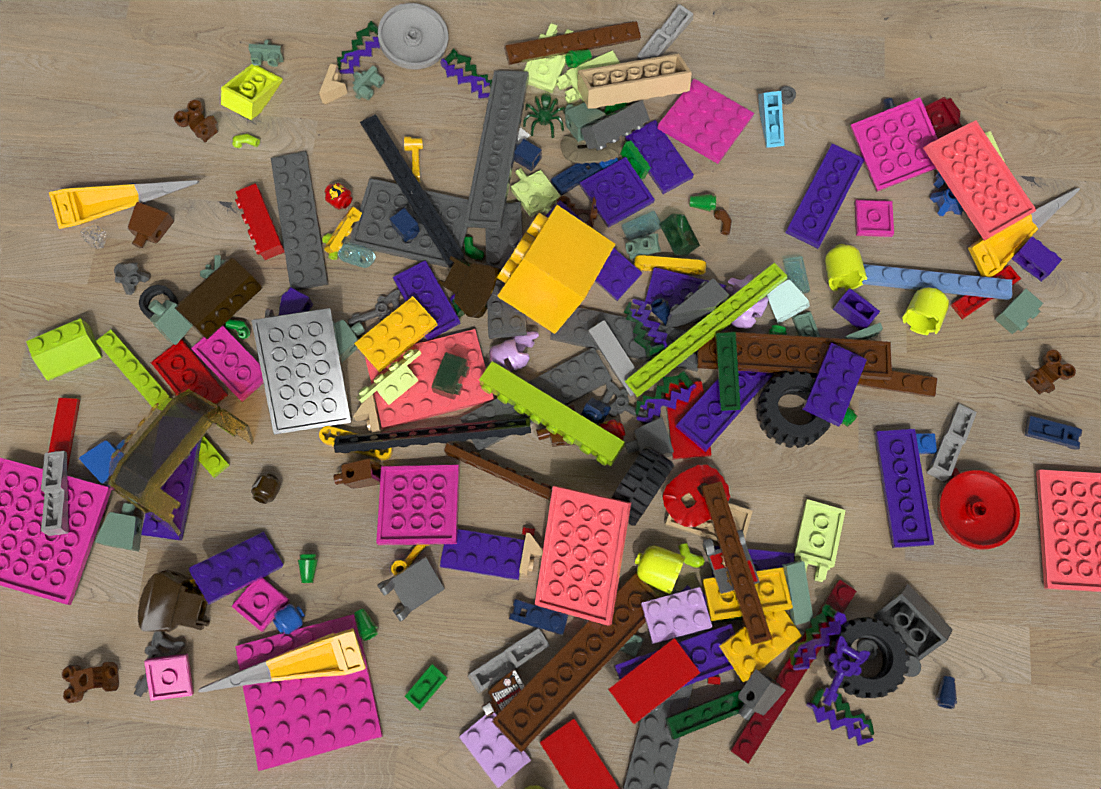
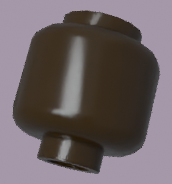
(265, 488)

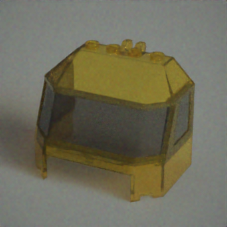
(160, 447)

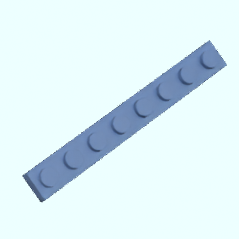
(944, 282)

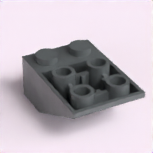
(697, 305)

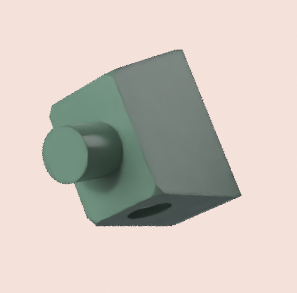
(579, 117)
(168, 321)
(346, 338)
(121, 530)

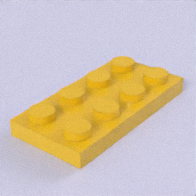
(395, 334)
(771, 592)
(748, 657)

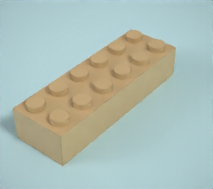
(634, 81)

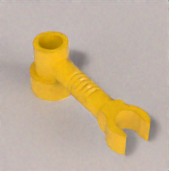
(414, 145)
(397, 565)

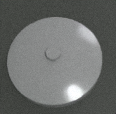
(412, 36)

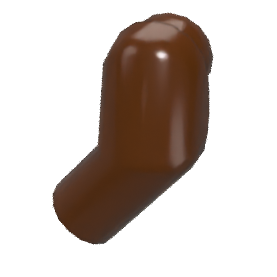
(725, 219)

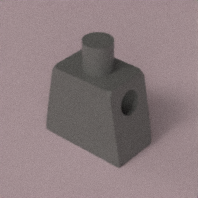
(651, 435)
(759, 694)

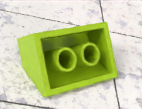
(64, 349)

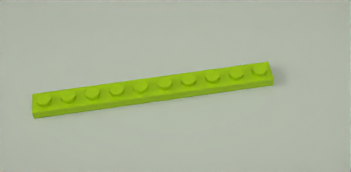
(705, 329)
(154, 393)

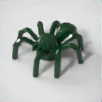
(544, 115)

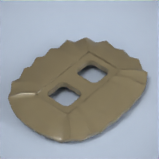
(581, 156)

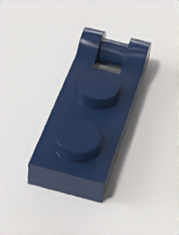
(573, 176)
(1053, 432)
(539, 617)

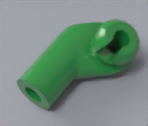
(472, 251)
(240, 326)

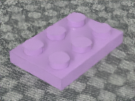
(676, 615)
(493, 750)

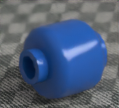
(288, 619)

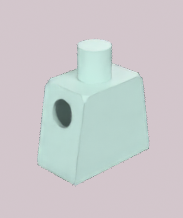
(787, 301)

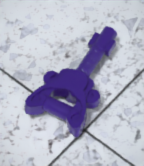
(843, 667)

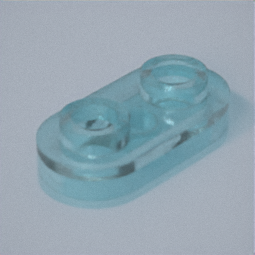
(355, 255)

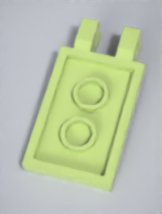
(544, 72)
(571, 77)
(819, 537)

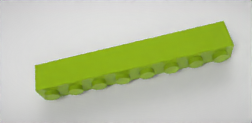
(551, 413)

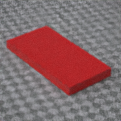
(185, 371)
(681, 444)
(654, 681)
(577, 759)

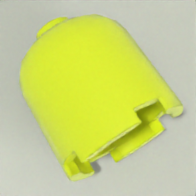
(844, 267)
(926, 311)
(659, 567)

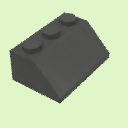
(916, 622)

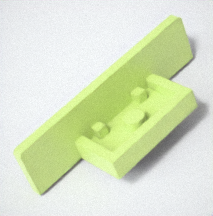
(394, 381)

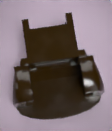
(471, 285)
(168, 603)

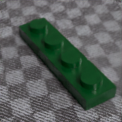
(727, 371)
(704, 714)

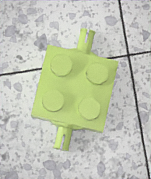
(534, 192)

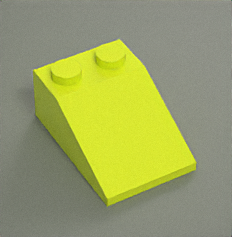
(250, 91)

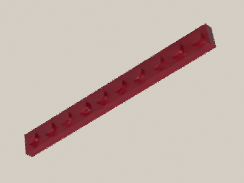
(788, 678)

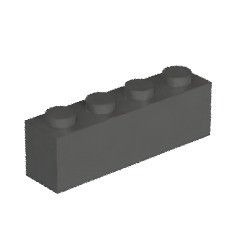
(614, 125)

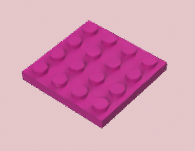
(705, 121)
(895, 143)
(418, 505)

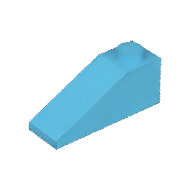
(772, 118)

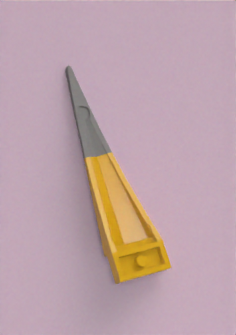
(87, 204)
(997, 250)
(326, 656)

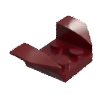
(944, 116)

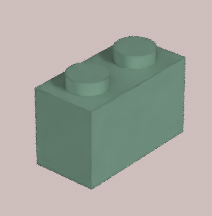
(1017, 313)

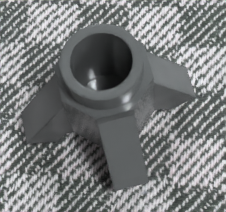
(129, 276)

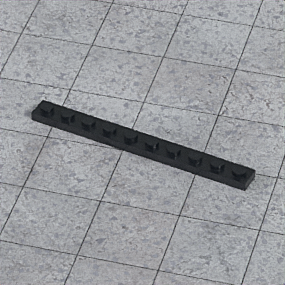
(411, 189)
(435, 434)

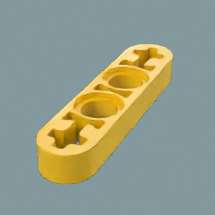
(676, 265)
(334, 431)

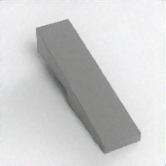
(667, 34)
(613, 353)
(951, 443)
(56, 494)
(508, 660)

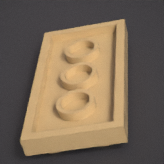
(740, 515)

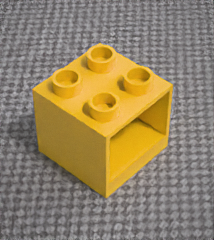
(554, 269)

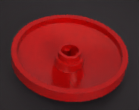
(978, 510)

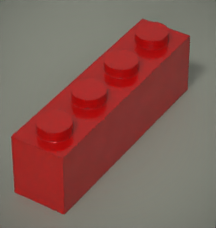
(260, 222)

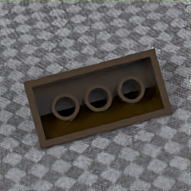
(218, 298)

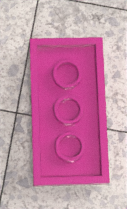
(230, 363)

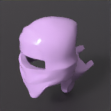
(747, 319)
(510, 352)

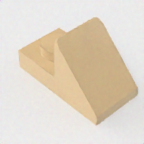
(332, 87)
(369, 410)
(530, 549)

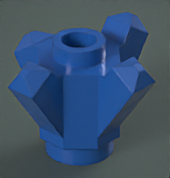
(946, 202)

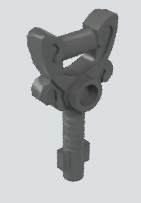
(381, 309)
(621, 403)
(153, 651)

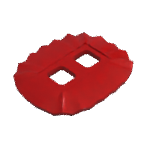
(685, 484)

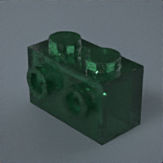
(679, 234)
(450, 376)

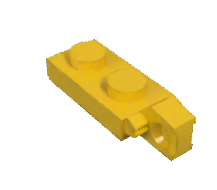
(342, 230)

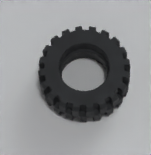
(776, 424)
(643, 482)
(892, 651)

